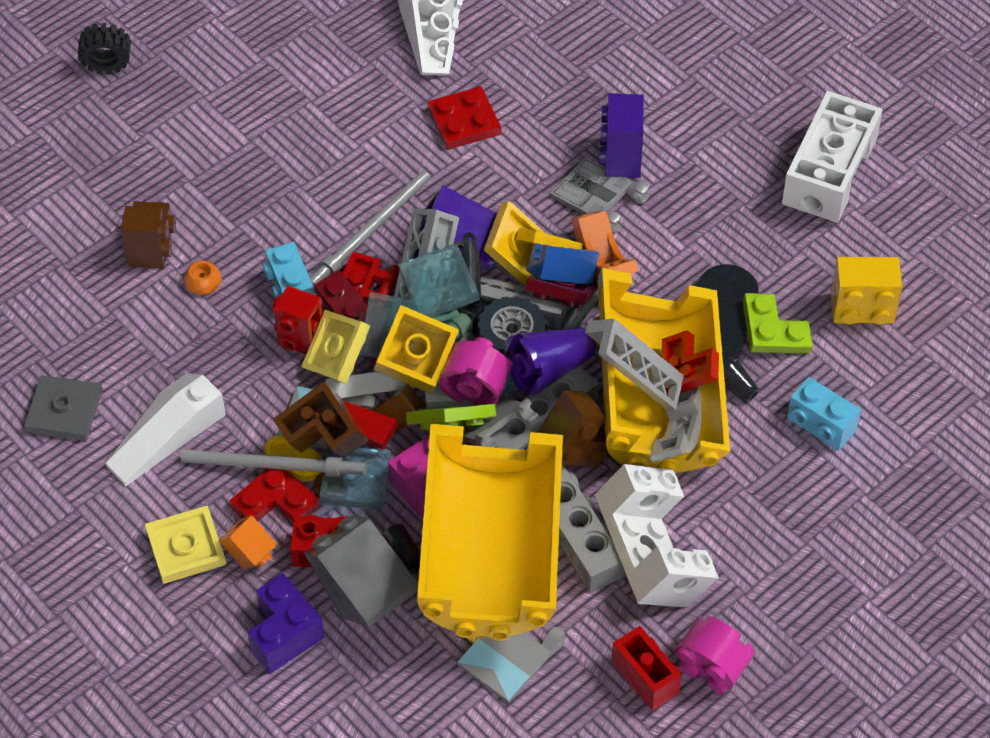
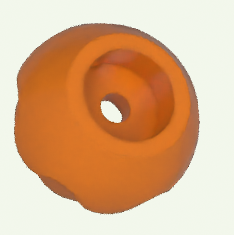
(205, 285)

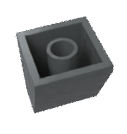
(360, 571)

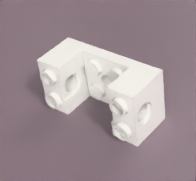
(821, 174)
(633, 511)

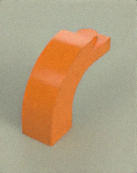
(596, 234)

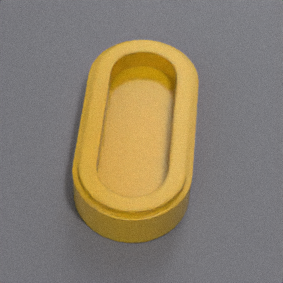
(280, 447)

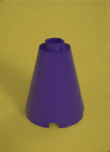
(547, 356)

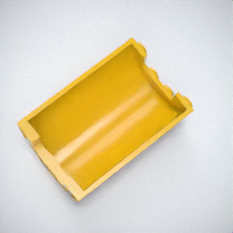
(634, 416)
(490, 535)

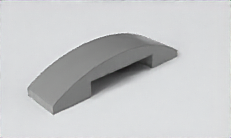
(682, 428)

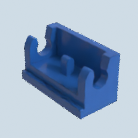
(563, 264)

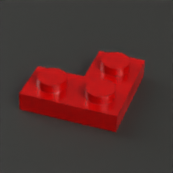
(697, 368)
(272, 490)

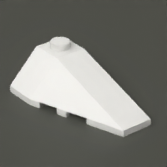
(431, 32)
(168, 424)

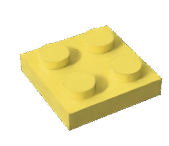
(335, 346)
(185, 544)

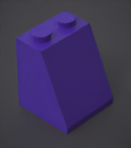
(472, 219)

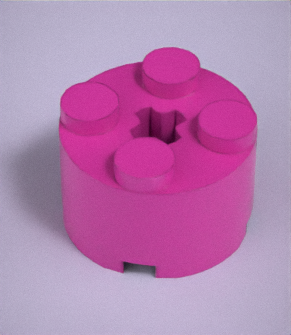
(475, 372)
(714, 653)

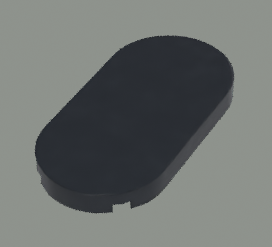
(731, 286)

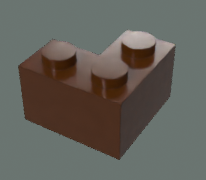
(147, 234)
(320, 416)
(580, 423)

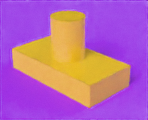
(534, 236)

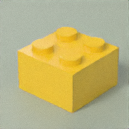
(866, 290)
(416, 349)

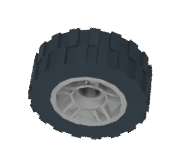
(507, 316)

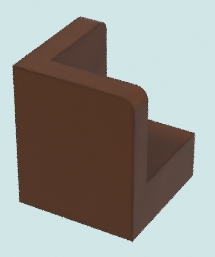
(398, 404)

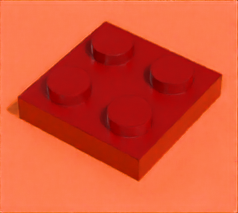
(464, 118)

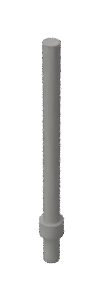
(333, 262)
(331, 466)

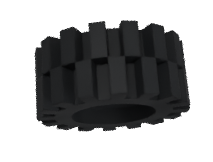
(101, 59)

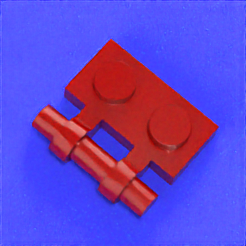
(365, 270)

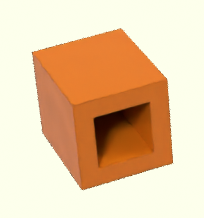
(248, 543)

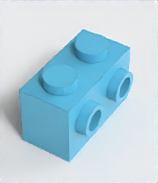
(286, 268)
(823, 413)

